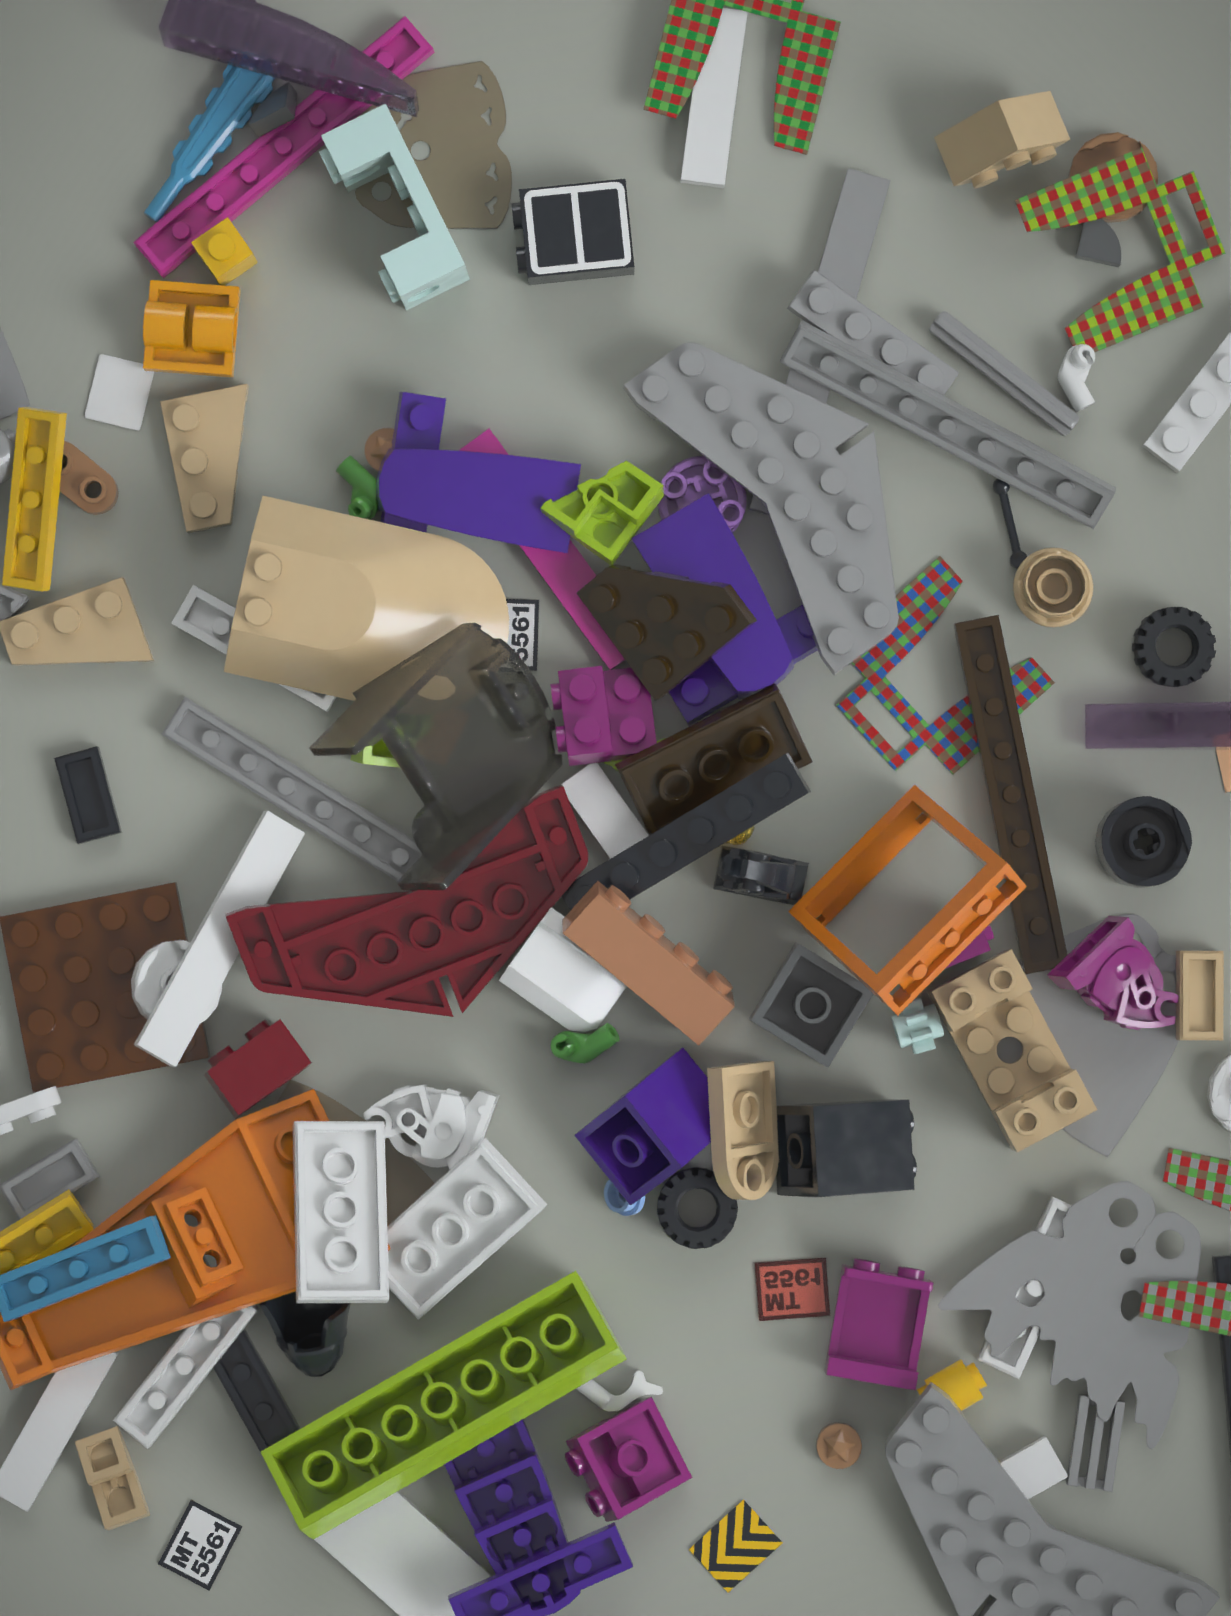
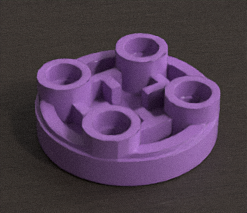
(697, 477)

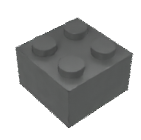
(811, 1004)

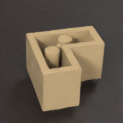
(1001, 137)

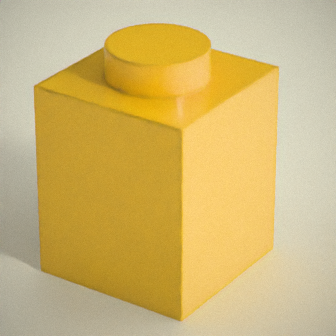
(224, 252)

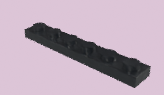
(697, 832)

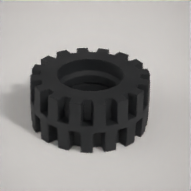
(1201, 640)
(683, 1233)

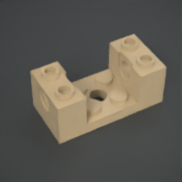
(1037, 1090)

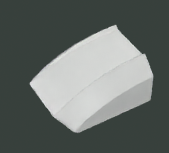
(562, 978)

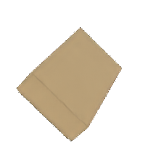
(1200, 995)

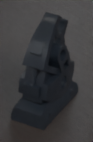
(760, 875)

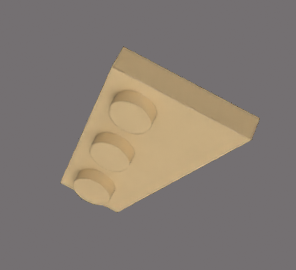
(205, 451)
(80, 628)

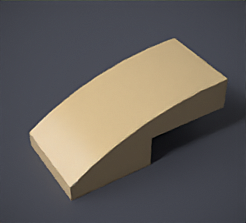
(112, 1478)

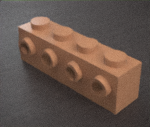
(649, 962)

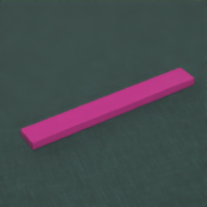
(272, 156)

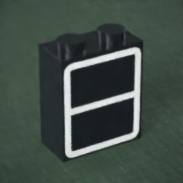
(574, 232)

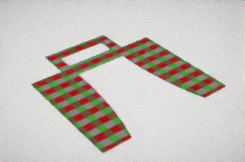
(1193, 1303)

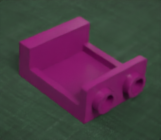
(878, 1324)

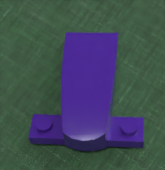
(467, 490)
(702, 547)
(524, 1534)

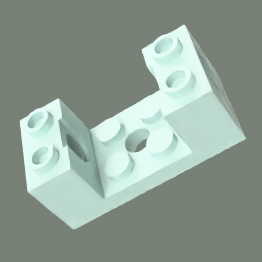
(368, 150)

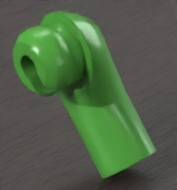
(363, 484)
(583, 1047)

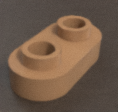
(81, 473)

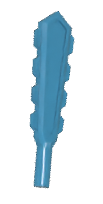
(211, 132)

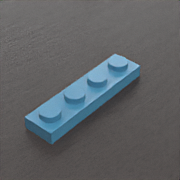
(82, 1268)

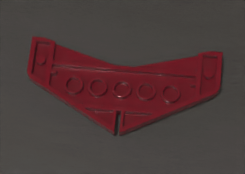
(399, 944)

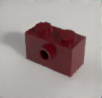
(257, 1067)

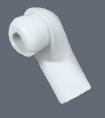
(1074, 373)

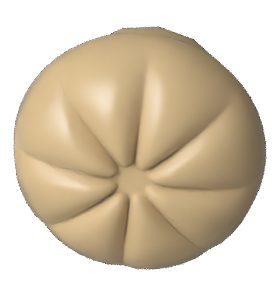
(1053, 587)

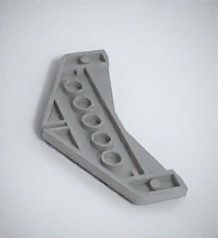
(786, 455)
(998, 1544)

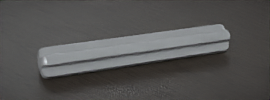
(1004, 373)

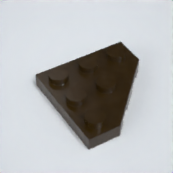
(664, 621)

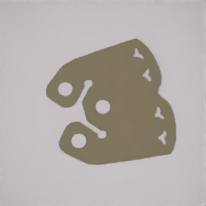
(459, 149)

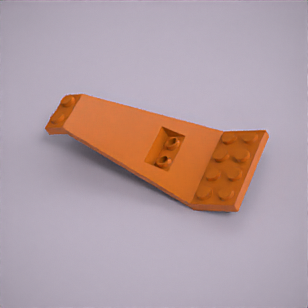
(244, 1211)

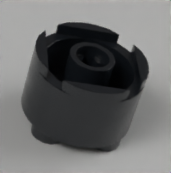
(1165, 856)

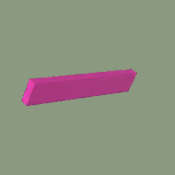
(562, 573)

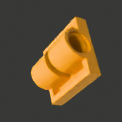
(191, 328)

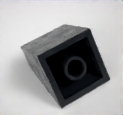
(845, 1148)

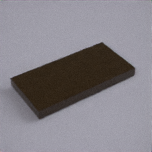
(711, 757)

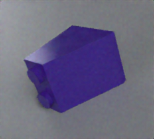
(652, 1127)

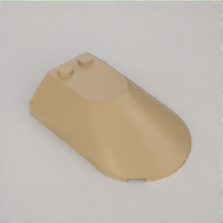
(350, 597)

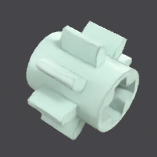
(917, 1026)

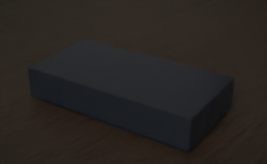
(88, 795)

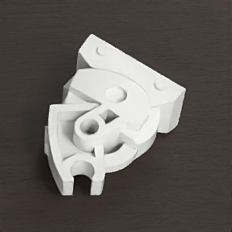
(438, 1120)

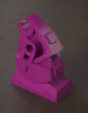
(1116, 976)

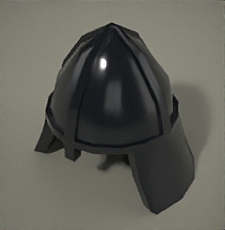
(308, 1332)

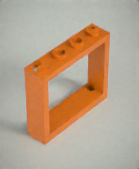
(943, 935)

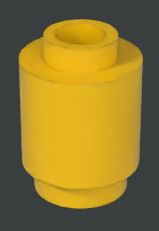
(959, 1382)

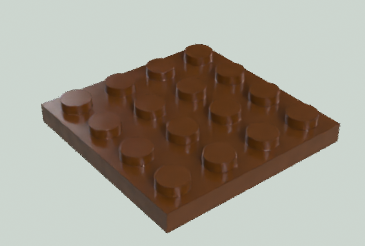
(74, 983)

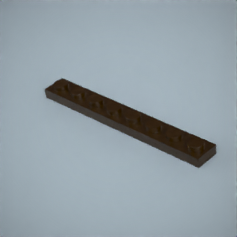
(1011, 791)

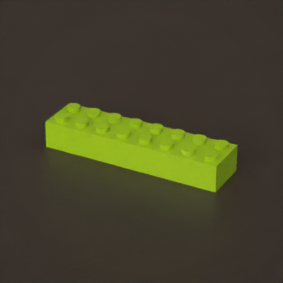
(443, 1405)

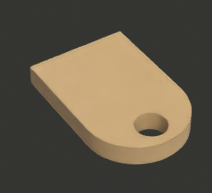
(743, 1128)

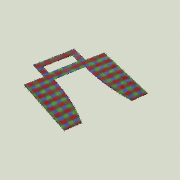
(953, 733)

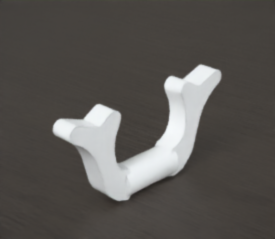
(611, 1402)

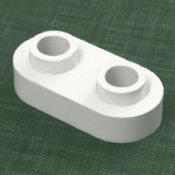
(35, 1106)

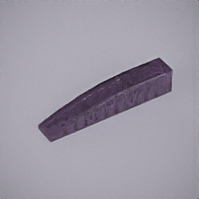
(283, 48)
(1158, 726)

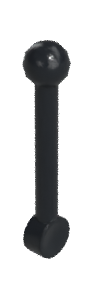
(1002, 489)

